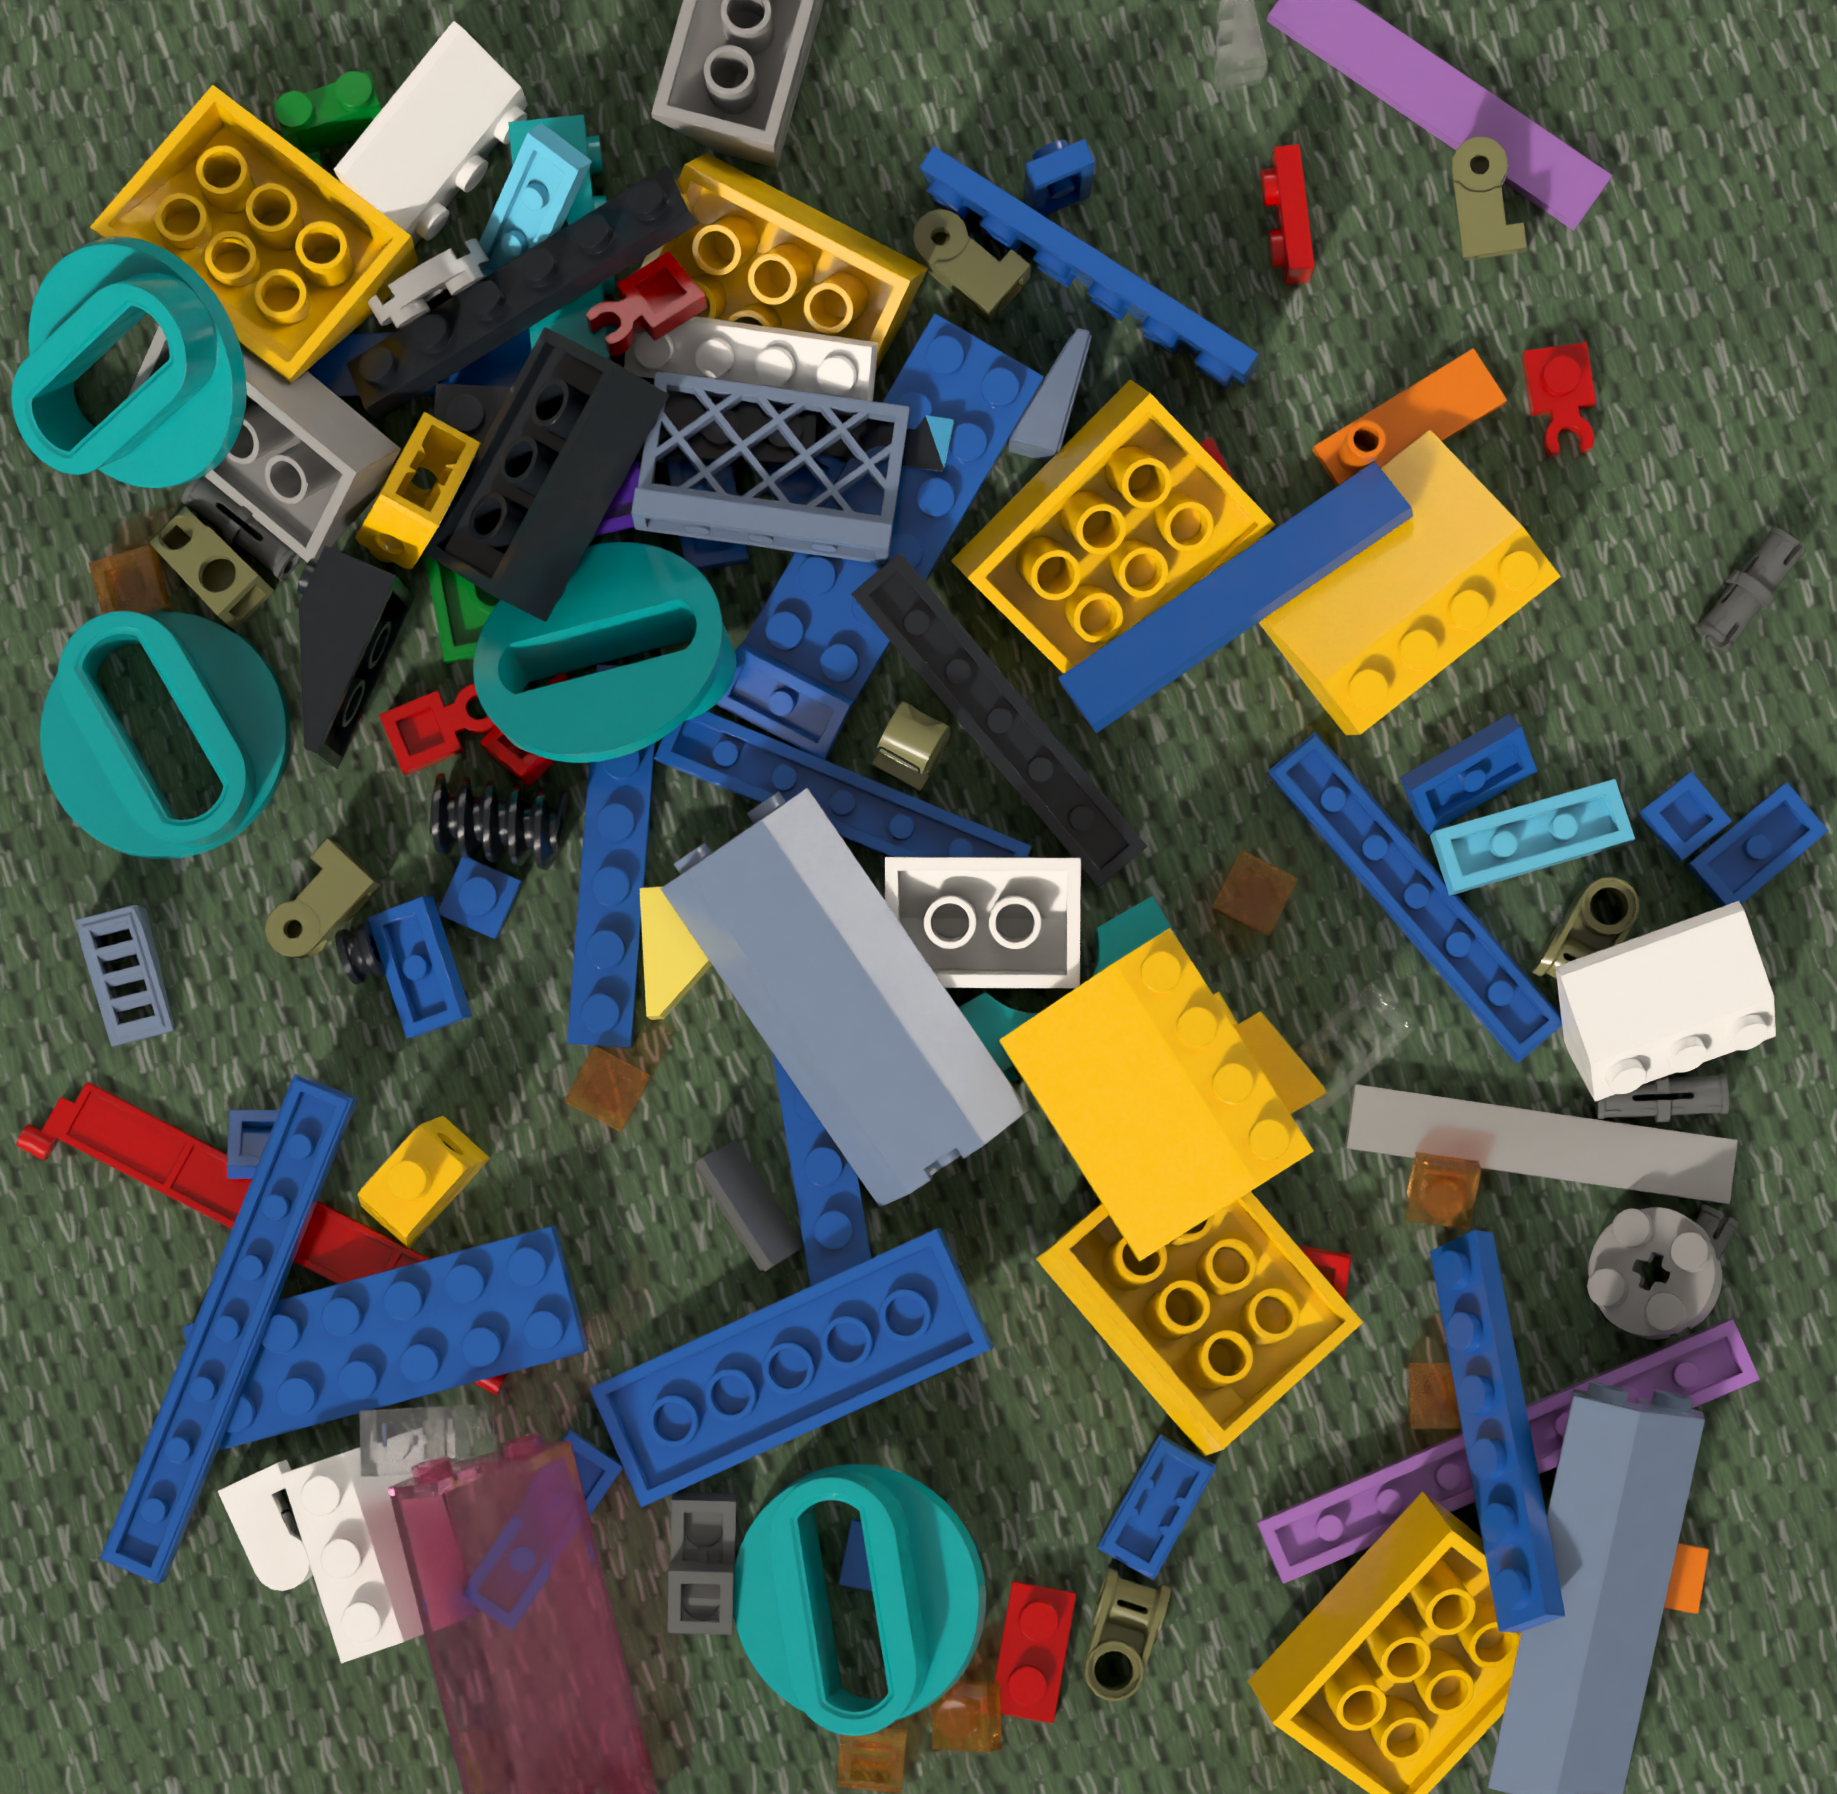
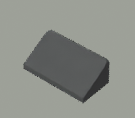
(748, 1206)

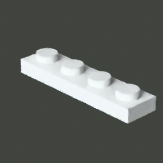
(759, 357)

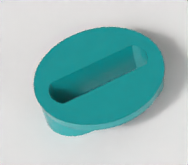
(180, 417)
(613, 606)
(225, 698)
(922, 1584)

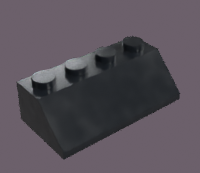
(546, 474)

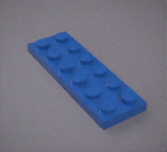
(1069, 258)
(810, 613)
(409, 1335)
(791, 1367)

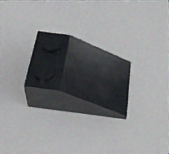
(346, 634)

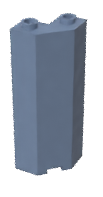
(843, 997)
(1614, 1551)

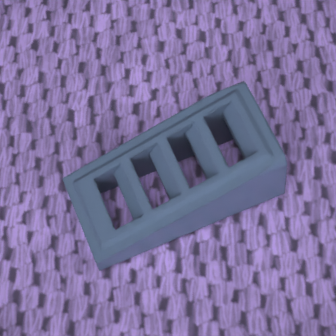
(1047, 417)
(96, 956)

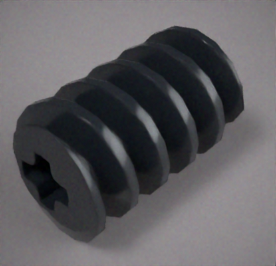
(497, 823)

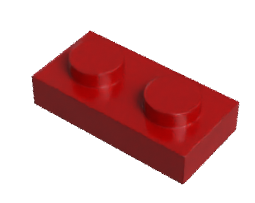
(1285, 190)
(1033, 1650)

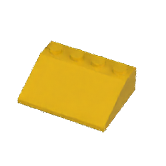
(265, 231)
(786, 263)
(1110, 530)
(1414, 595)
(1155, 1094)
(1210, 1318)
(1397, 1659)

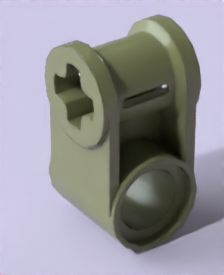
(1581, 933)
(1124, 1631)

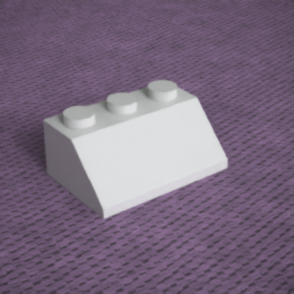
(434, 135)
(991, 918)
(1665, 1002)
(354, 1553)

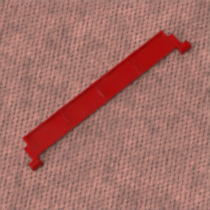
(198, 1178)

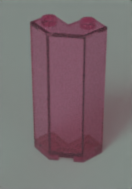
(520, 1623)

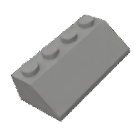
(737, 74)
(300, 455)

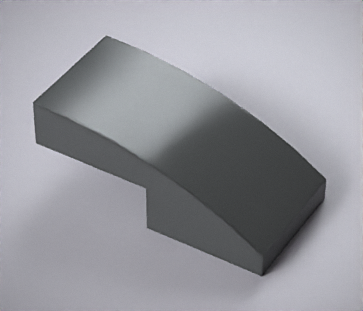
(702, 1563)

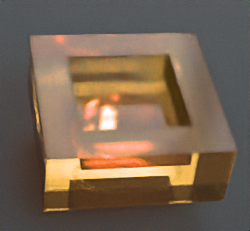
(131, 582)
(1254, 893)
(608, 1089)
(1442, 1190)
(1431, 1396)
(968, 1718)
(873, 1761)

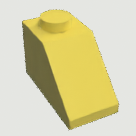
(669, 954)

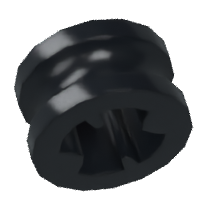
(358, 953)

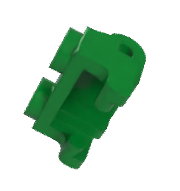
(328, 113)

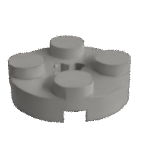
(427, 283)
(1665, 1308)

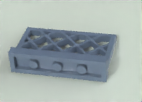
(763, 521)

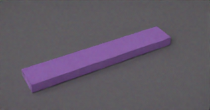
(1443, 100)

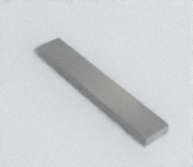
(1543, 1143)

